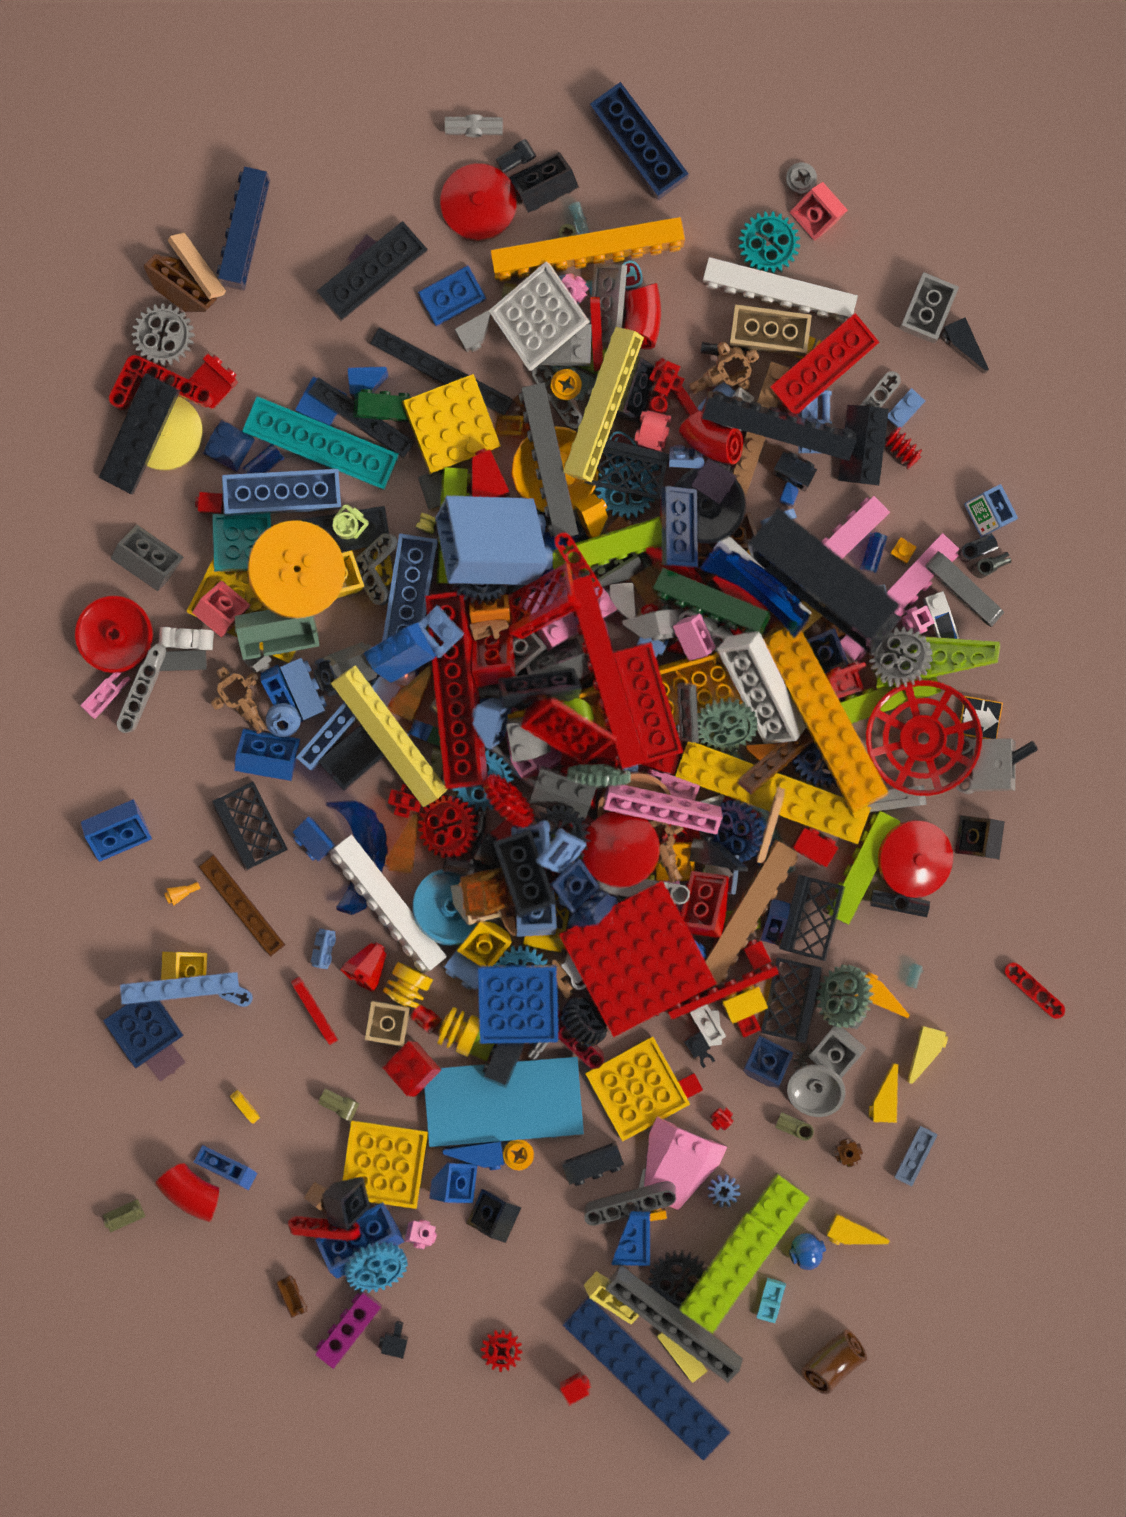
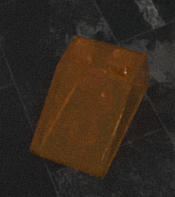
(410, 697)
(403, 852)
(485, 892)

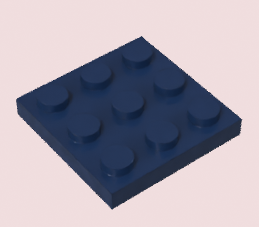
(143, 1030)

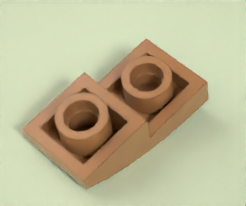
(509, 922)
(564, 986)

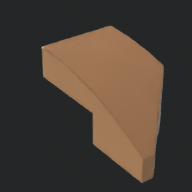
(488, 628)

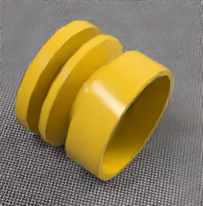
(407, 985)
(459, 1031)

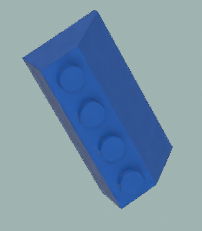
(374, 1226)

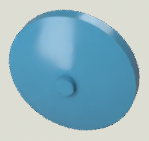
(436, 912)

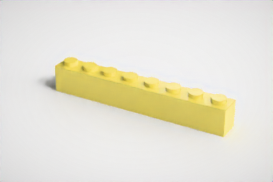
(603, 404)
(389, 736)

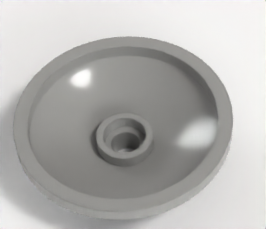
(813, 1098)

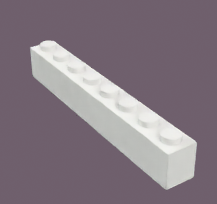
(779, 289)
(386, 903)

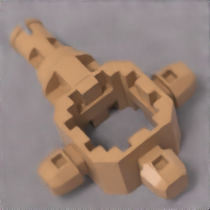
(718, 375)
(245, 706)
(667, 853)

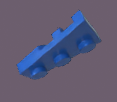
(634, 1241)

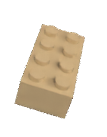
(770, 330)

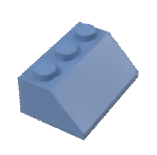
(491, 721)

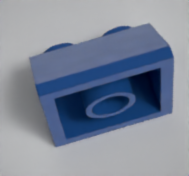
(313, 838)

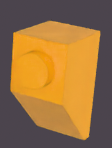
(592, 515)

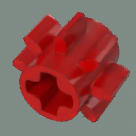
(721, 1118)

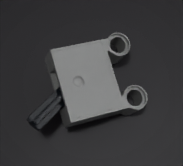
(995, 764)

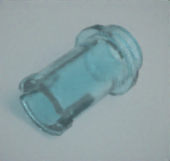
(914, 975)

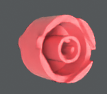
(653, 430)

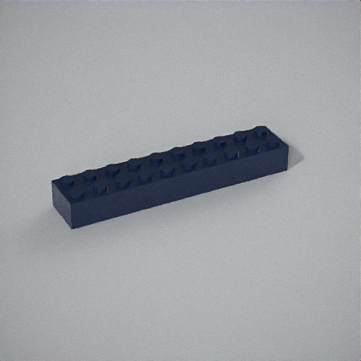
(646, 1377)

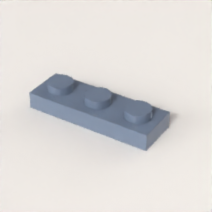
(915, 1156)

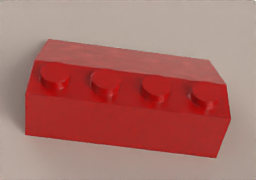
(566, 730)

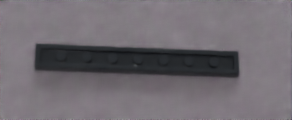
(436, 368)

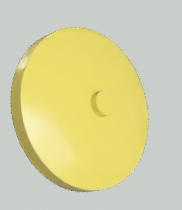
(179, 438)

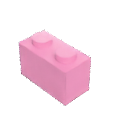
(694, 637)

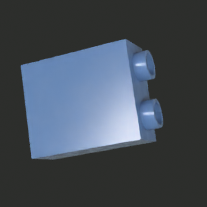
(492, 540)

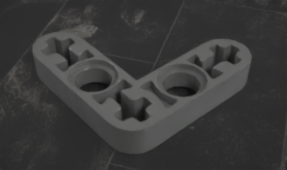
(370, 564)

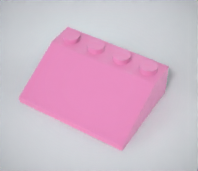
(566, 627)

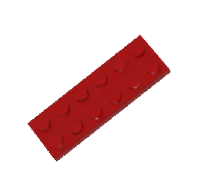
(824, 364)
(648, 702)
(731, 986)

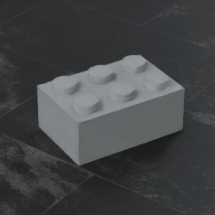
(929, 308)

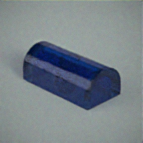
(264, 461)
(873, 552)

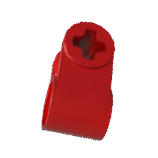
(425, 1018)

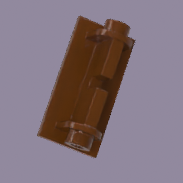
(291, 1297)

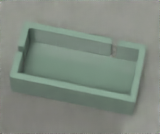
(276, 632)

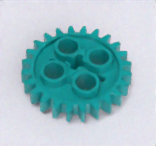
(780, 229)

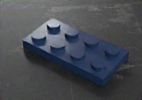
(679, 526)

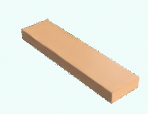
(196, 265)
(770, 825)

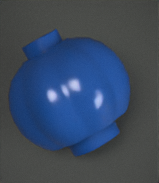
(807, 1251)

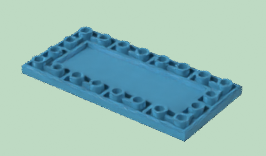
(537, 1103)

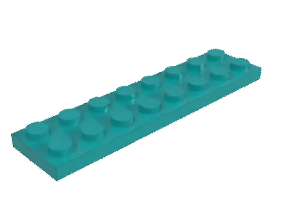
(320, 443)

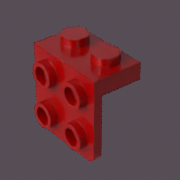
(214, 378)
(846, 680)

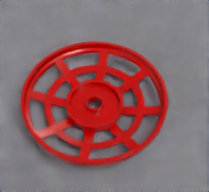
(935, 744)

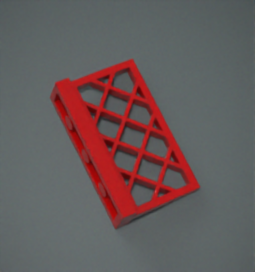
(545, 614)

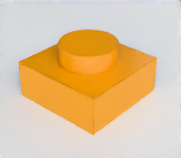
(903, 550)
(658, 1214)

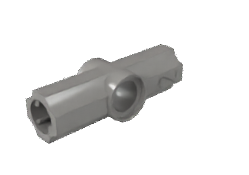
(474, 125)

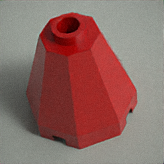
(366, 966)

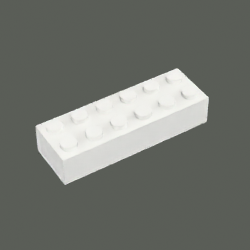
(761, 687)

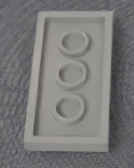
(609, 285)

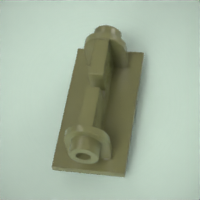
(123, 1215)

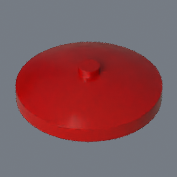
(478, 202)
(114, 634)
(621, 849)
(915, 858)

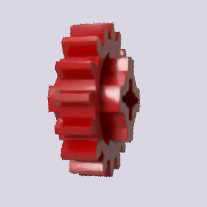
(510, 1360)

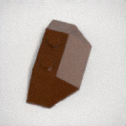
(177, 284)

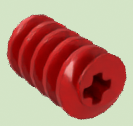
(903, 448)

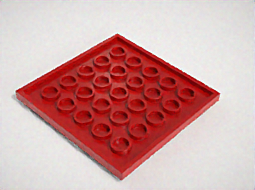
(638, 959)

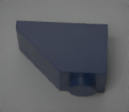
(775, 921)

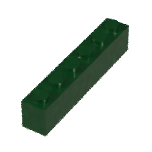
(710, 602)

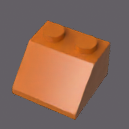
(492, 611)

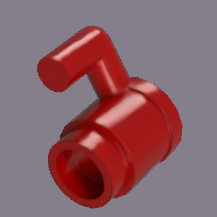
(658, 404)

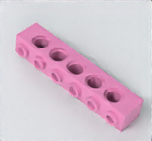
(663, 808)

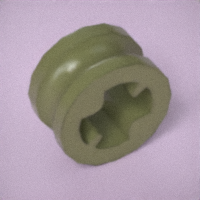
(569, 227)

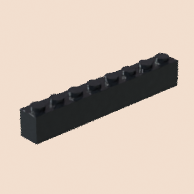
(779, 425)

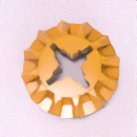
(557, 387)
(509, 1156)

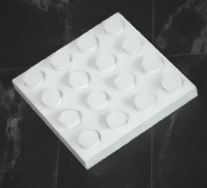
(538, 316)

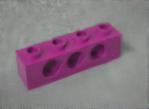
(333, 1356)

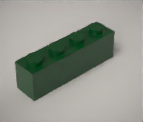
(380, 406)

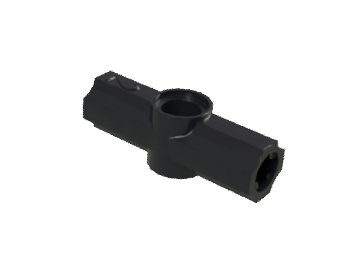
(461, 868)
(912, 905)

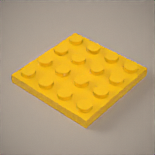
(451, 423)
(637, 1088)
(387, 1160)

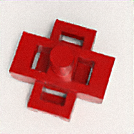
(668, 377)
(404, 801)

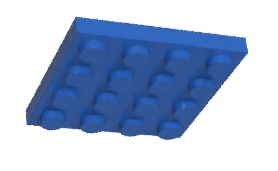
(518, 1004)

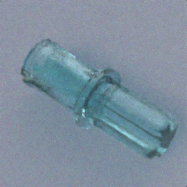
(578, 217)

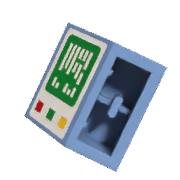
(990, 511)

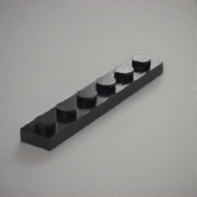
(374, 428)

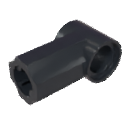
(519, 154)
(979, 547)

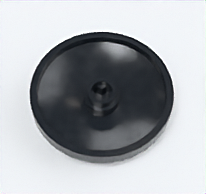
(716, 520)

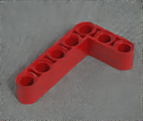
(163, 374)

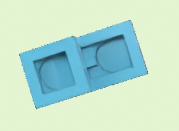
(771, 1300)

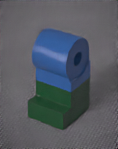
(425, 732)

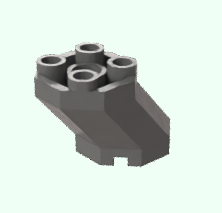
(339, 662)

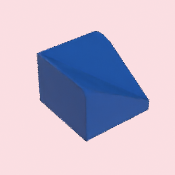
(789, 494)

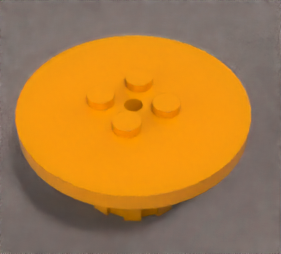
(296, 569)

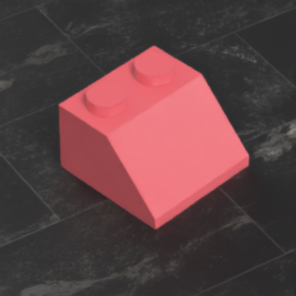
(818, 211)
(220, 607)

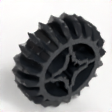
(584, 1021)

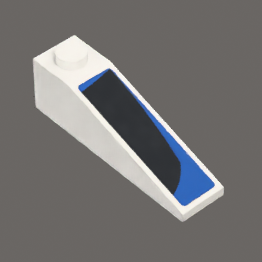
(939, 609)

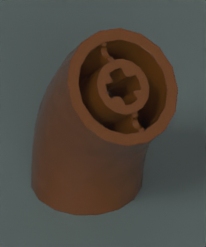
(834, 1362)

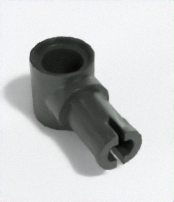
(991, 565)

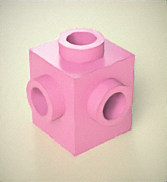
(575, 286)
(917, 619)
(420, 1234)

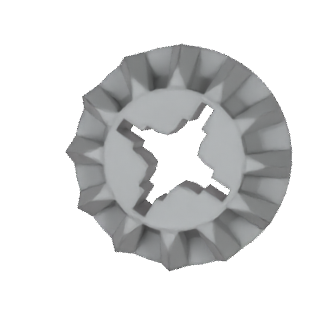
(805, 170)

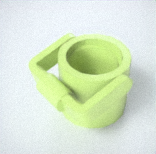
(346, 523)

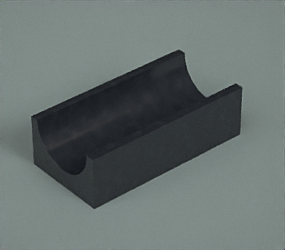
(825, 581)

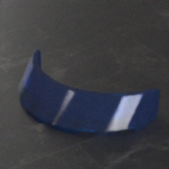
(760, 585)
(371, 837)

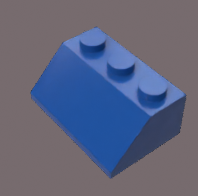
(400, 653)
(266, 755)
(116, 830)

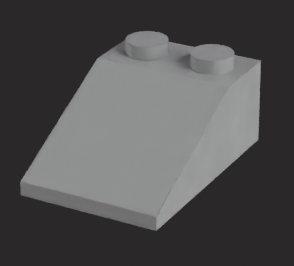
(574, 351)

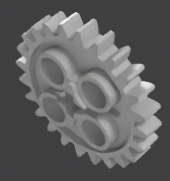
(180, 338)
(901, 657)

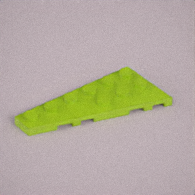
(954, 656)

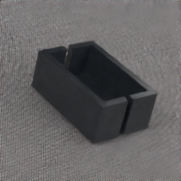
(352, 758)

